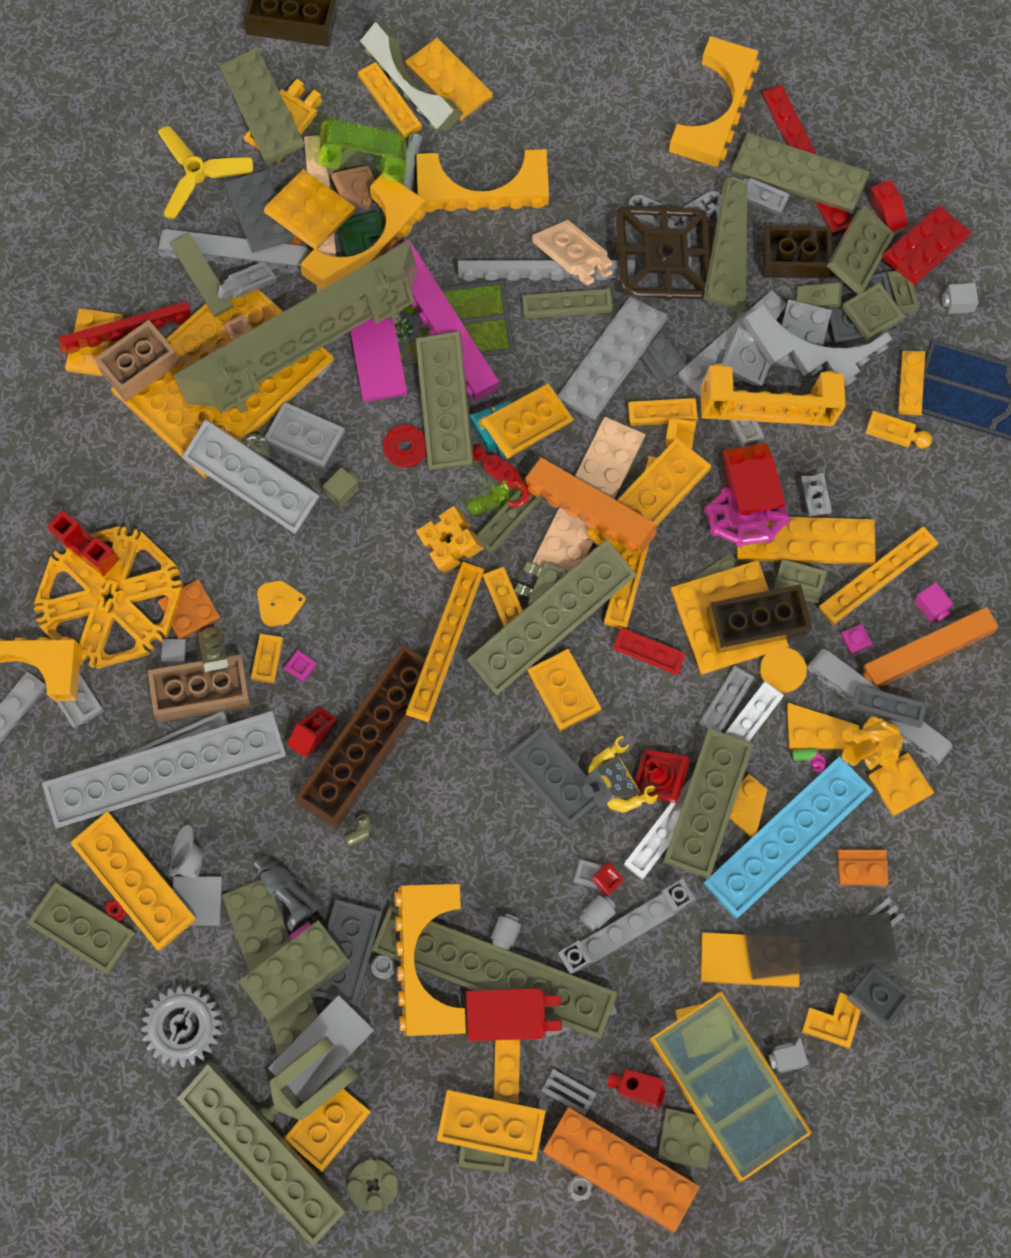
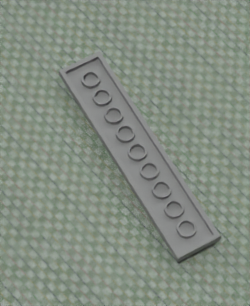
(163, 769)

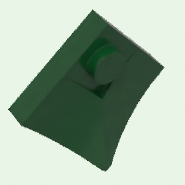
(360, 233)

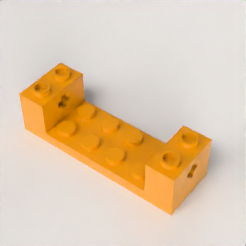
(818, 408)

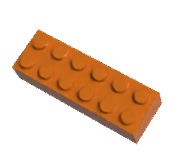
(621, 1170)

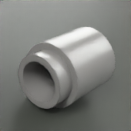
(598, 912)
(506, 932)

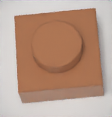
(237, 327)

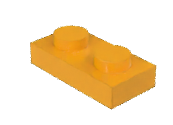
(267, 658)

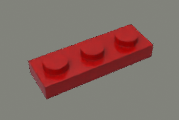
(649, 651)

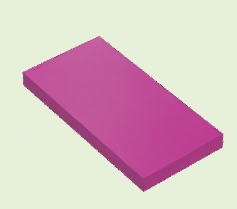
(378, 360)

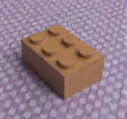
(137, 360)

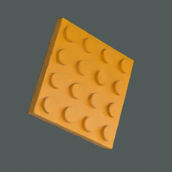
(693, 599)

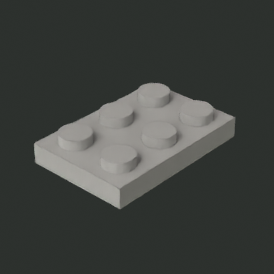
(806, 323)
(304, 435)

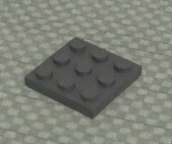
(841, 325)

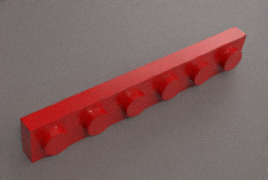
(118, 329)

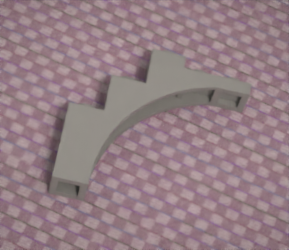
(778, 344)

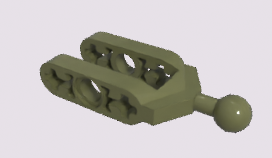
(287, 1102)

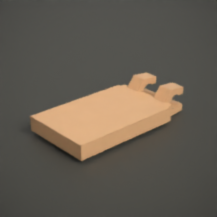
(573, 251)

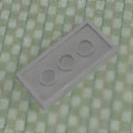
(345, 1031)

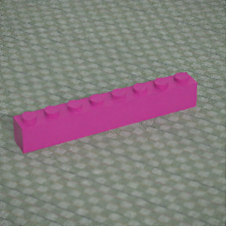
(441, 319)

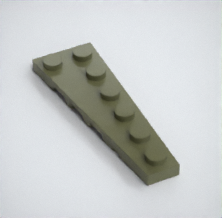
(729, 251)

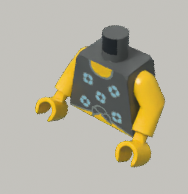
(612, 784)

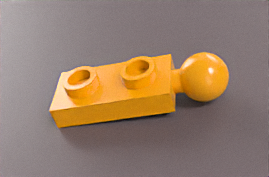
(897, 431)

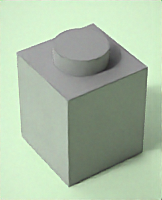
(960, 298)

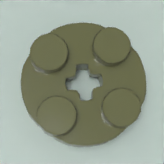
(376, 1199)

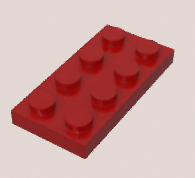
(926, 245)

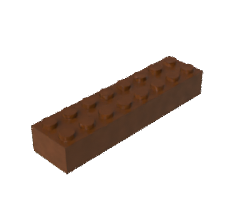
(363, 743)

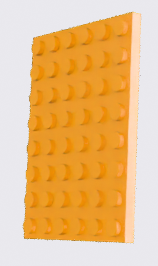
(176, 422)

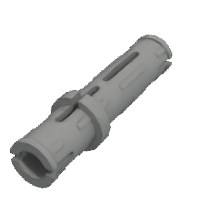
(412, 150)

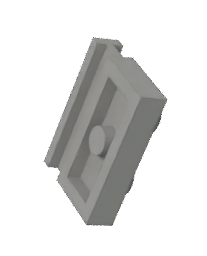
(84, 708)

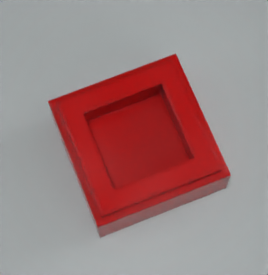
(607, 878)

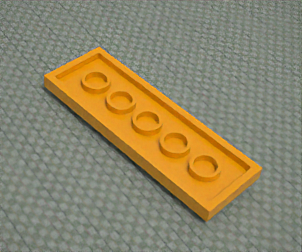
(660, 487)
(817, 542)
(133, 881)

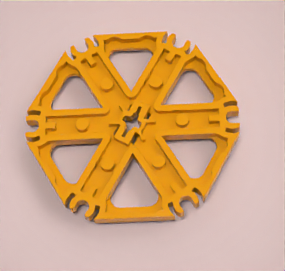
(100, 612)

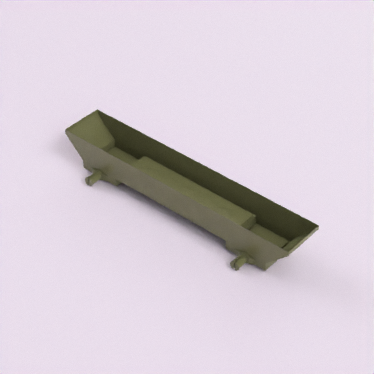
(235, 370)

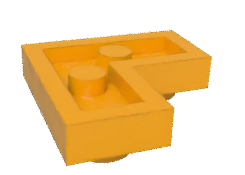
(833, 1028)

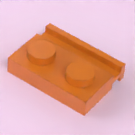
(862, 867)

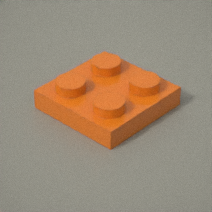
(193, 610)

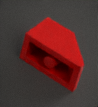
(888, 205)
(311, 731)

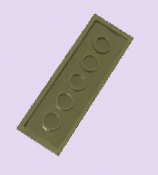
(262, 105)
(800, 172)
(445, 401)
(708, 804)

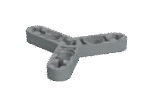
(705, 199)

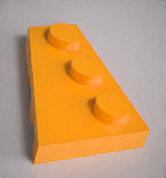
(817, 730)

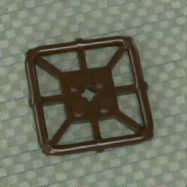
(653, 243)

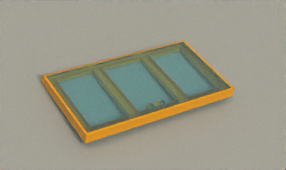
(730, 1086)

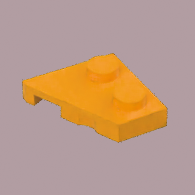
(748, 806)

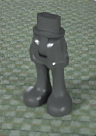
(283, 885)

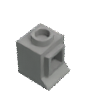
(788, 1057)

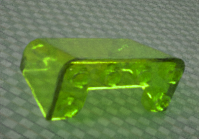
(341, 134)

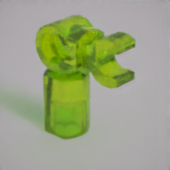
(484, 503)

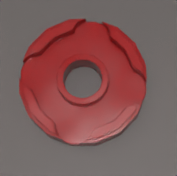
(402, 458)

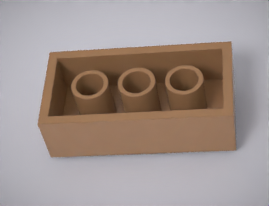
(192, 692)

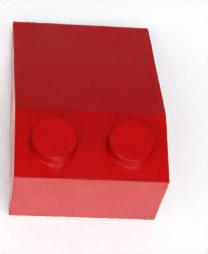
(753, 478)

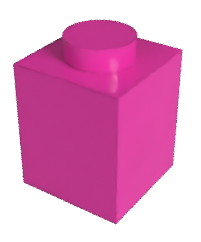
(934, 603)

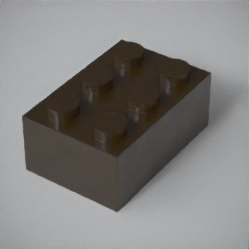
(796, 251)

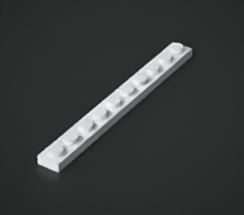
(659, 836)

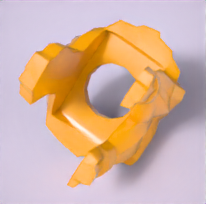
(876, 744)

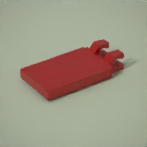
(509, 1014)

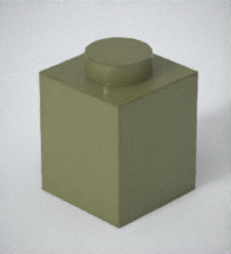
(341, 487)

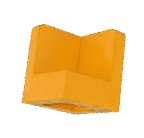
(682, 430)

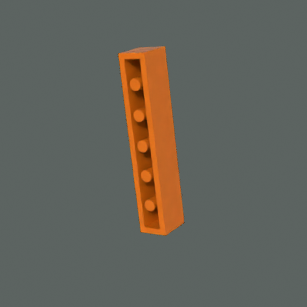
(591, 506)

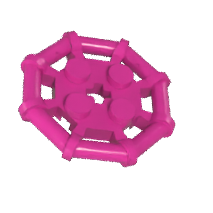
(743, 523)

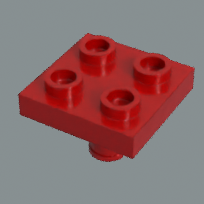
(663, 772)

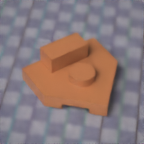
(355, 185)

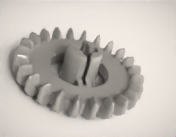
(169, 1048)

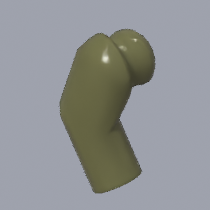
(362, 831)

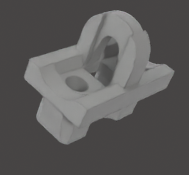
(812, 486)

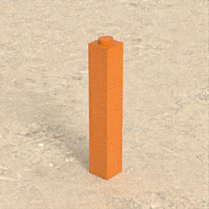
(930, 648)

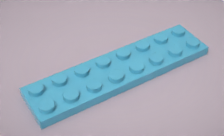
(787, 837)

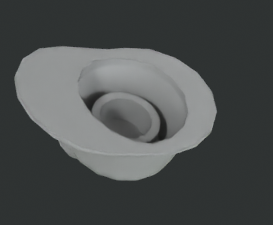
(185, 855)

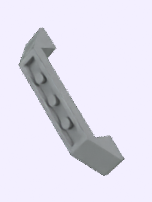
(629, 927)

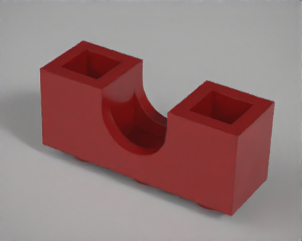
(79, 542)

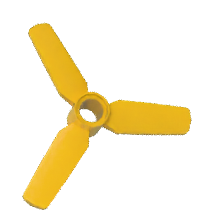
(212, 168)

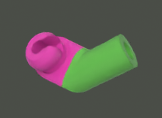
(812, 756)

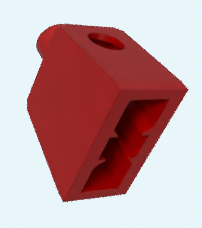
(648, 1093)

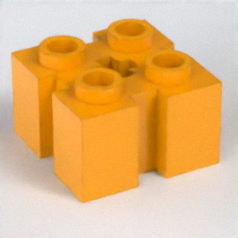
(463, 542)

